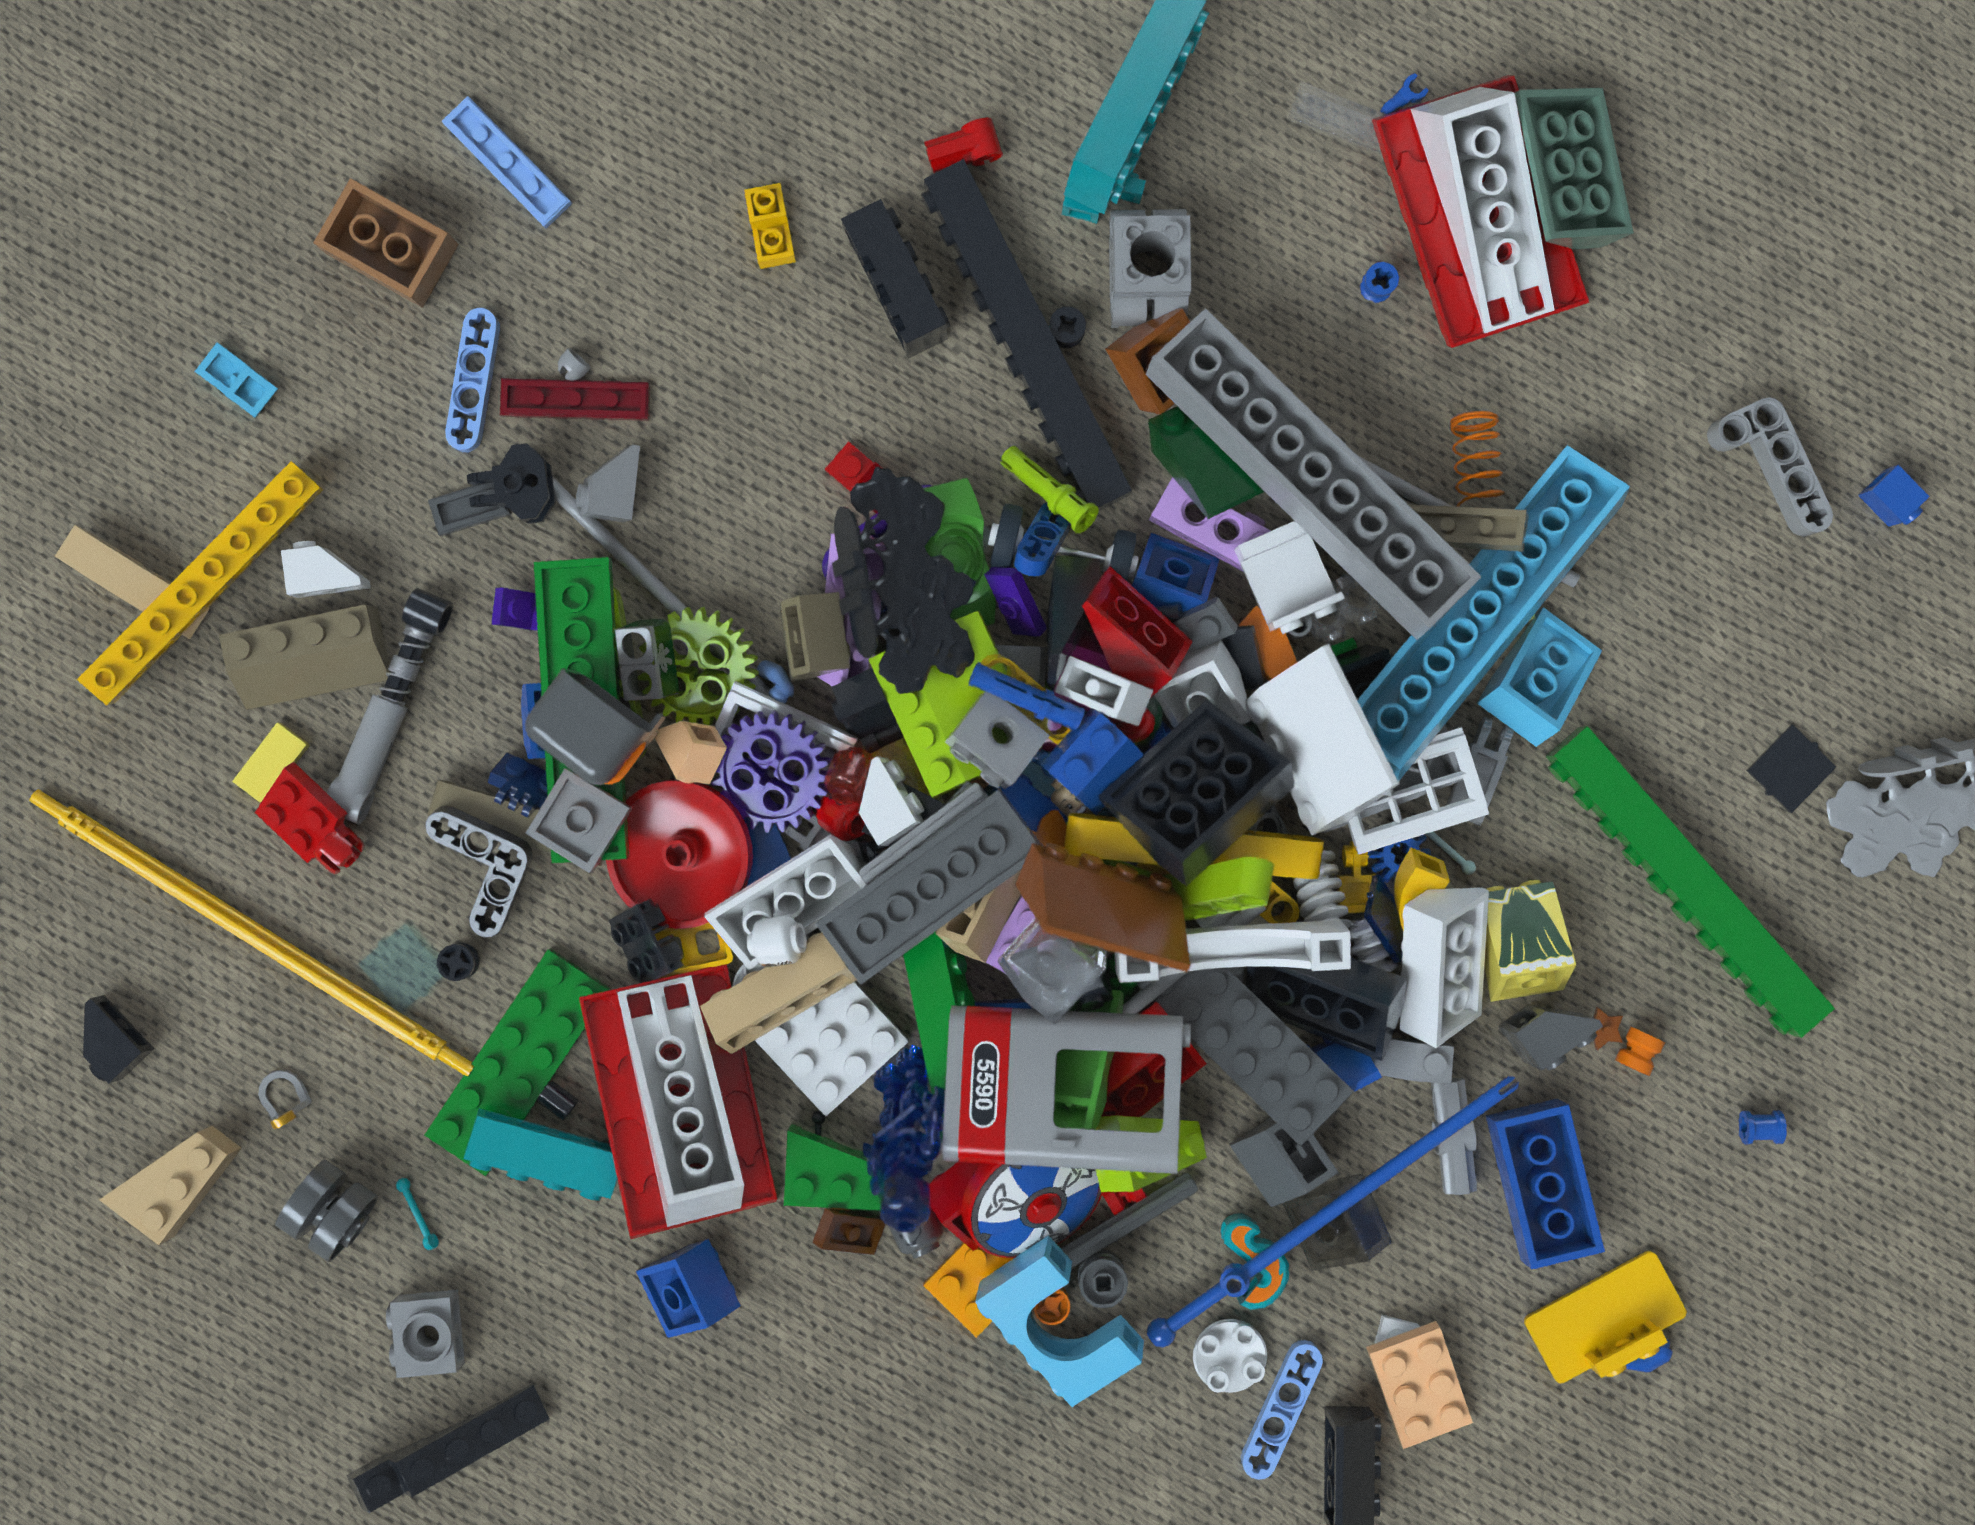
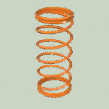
(1473, 428)

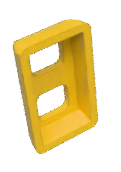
(692, 958)

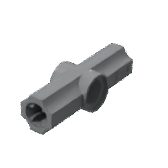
(1457, 1150)

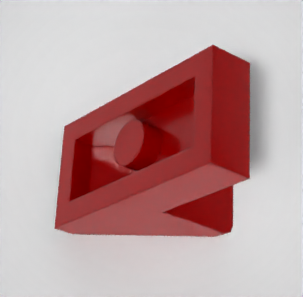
(851, 467)

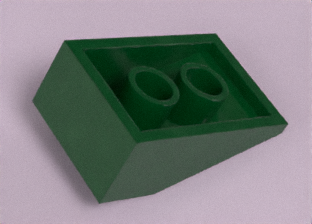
(1199, 464)

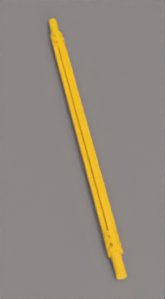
(252, 932)

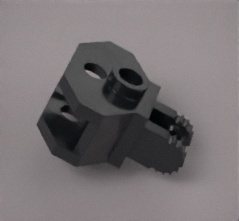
(514, 484)

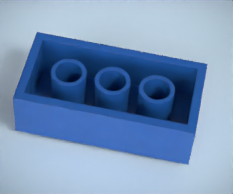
(1545, 1183)

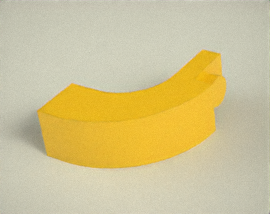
(1416, 875)

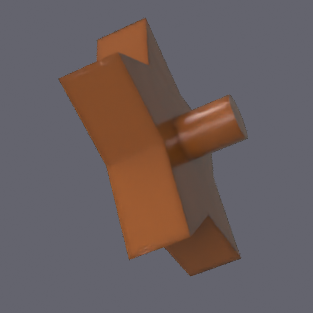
(1609, 1031)

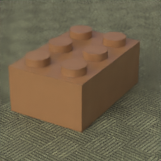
(386, 243)

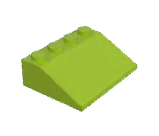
(934, 712)

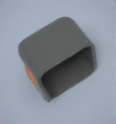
(589, 729)

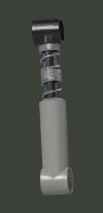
(355, 785)

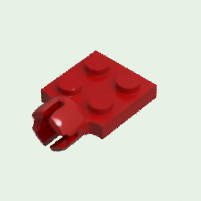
(309, 820)

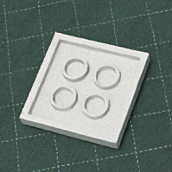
(834, 1046)

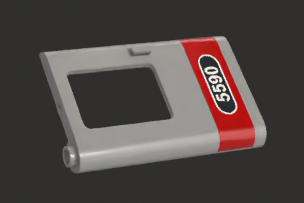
(1005, 1088)

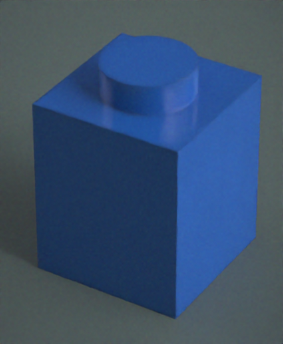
(1894, 496)

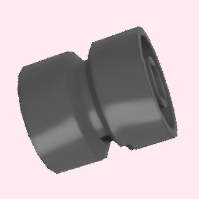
(1102, 1279)

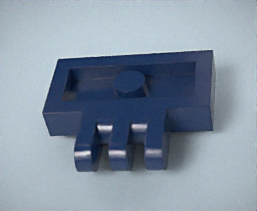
(520, 782)

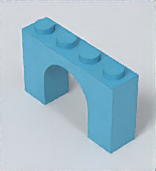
(1069, 1365)

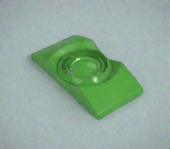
(962, 544)
(1083, 1080)

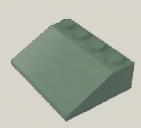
(1574, 166)

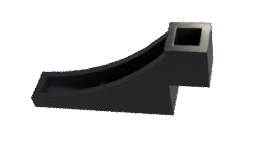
(446, 1452)

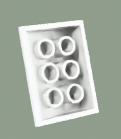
(1324, 733)

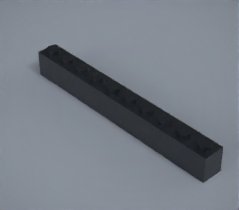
(1025, 335)

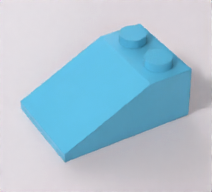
(1540, 678)

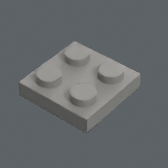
(578, 820)

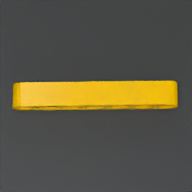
(1108, 839)

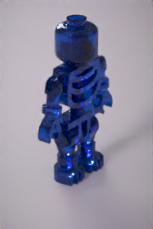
(899, 1150)

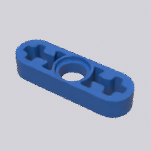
(1043, 548)

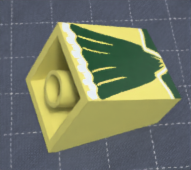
(1526, 942)

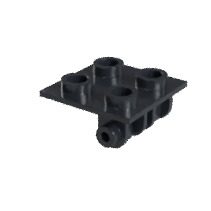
(644, 955)

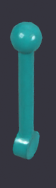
(430, 1240)

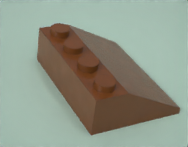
(1105, 905)

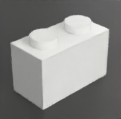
(1104, 691)

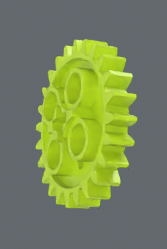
(698, 634)

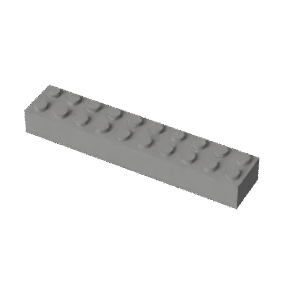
(1311, 474)

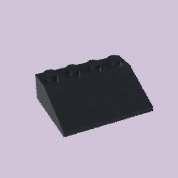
(1198, 791)

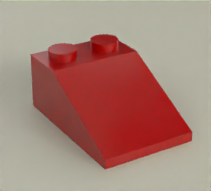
(1134, 633)

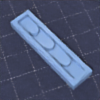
(506, 162)

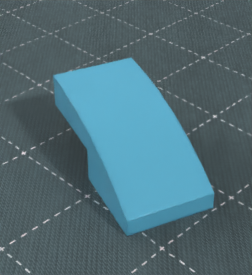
(236, 380)

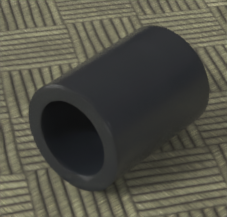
(557, 1100)

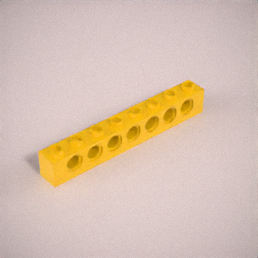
(200, 584)

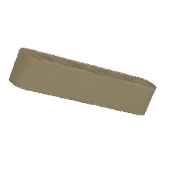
(483, 807)

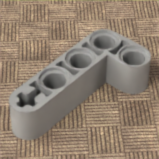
(1777, 470)

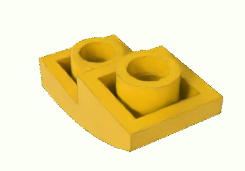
(770, 225)

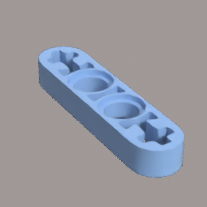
(467, 380)
(1276, 1407)

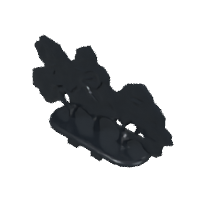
(913, 587)

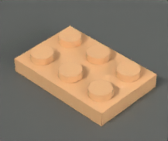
(1419, 1384)

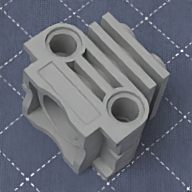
(1133, 292)

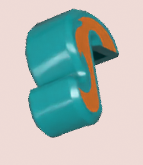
(1267, 1285)

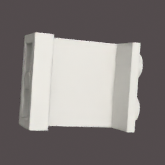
(1287, 577)

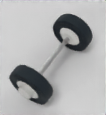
(1009, 533)

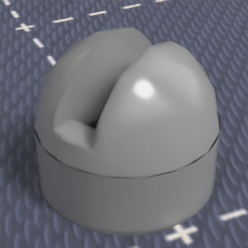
(574, 363)

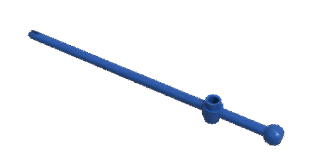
(1163, 1330)

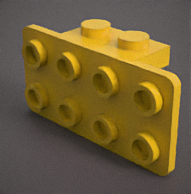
(1607, 1320)

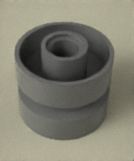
(319, 1205)

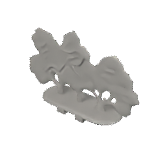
(1916, 819)

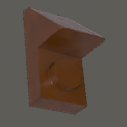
(849, 1231)

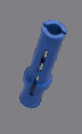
(1039, 702)

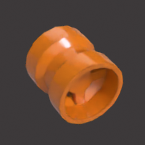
(1639, 1051)
(1054, 1309)

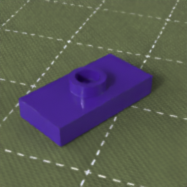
(1015, 601)

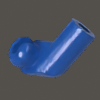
(1652, 1363)

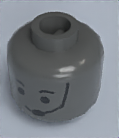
(920, 1240)

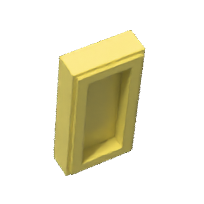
(273, 754)

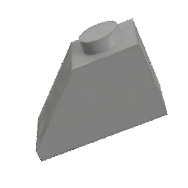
(611, 488)
(1417, 1061)

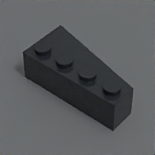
(895, 278)

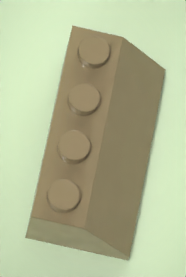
(306, 656)

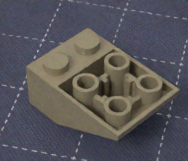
(814, 635)

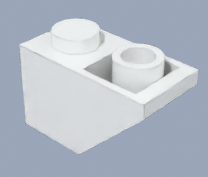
(886, 803)

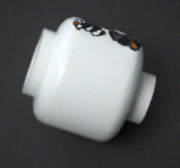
(777, 941)

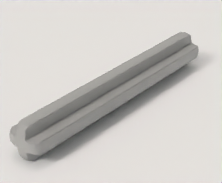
(923, 832)

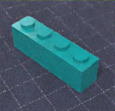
(542, 1154)

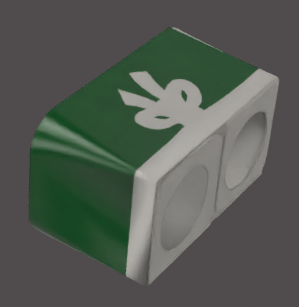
(662, 673)

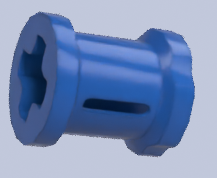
(1381, 271)
(1762, 1127)

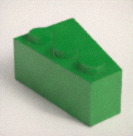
(825, 1173)

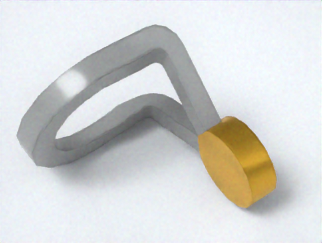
(282, 1119)

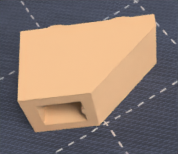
(691, 750)

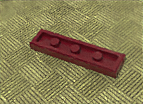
(575, 399)

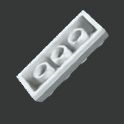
(800, 888)
(1443, 962)

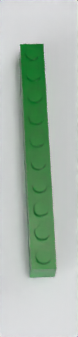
(1689, 882)

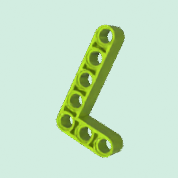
(1221, 886)

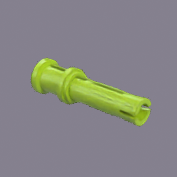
(1059, 497)

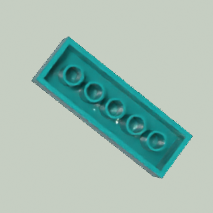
(1135, 102)

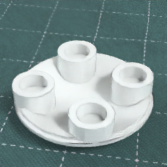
(1230, 1356)

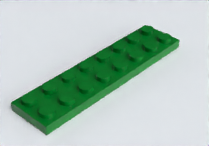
(579, 635)

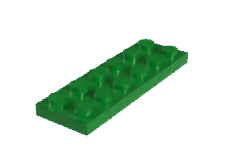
(519, 1053)

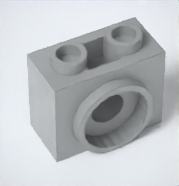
(974, 743)
(411, 1349)

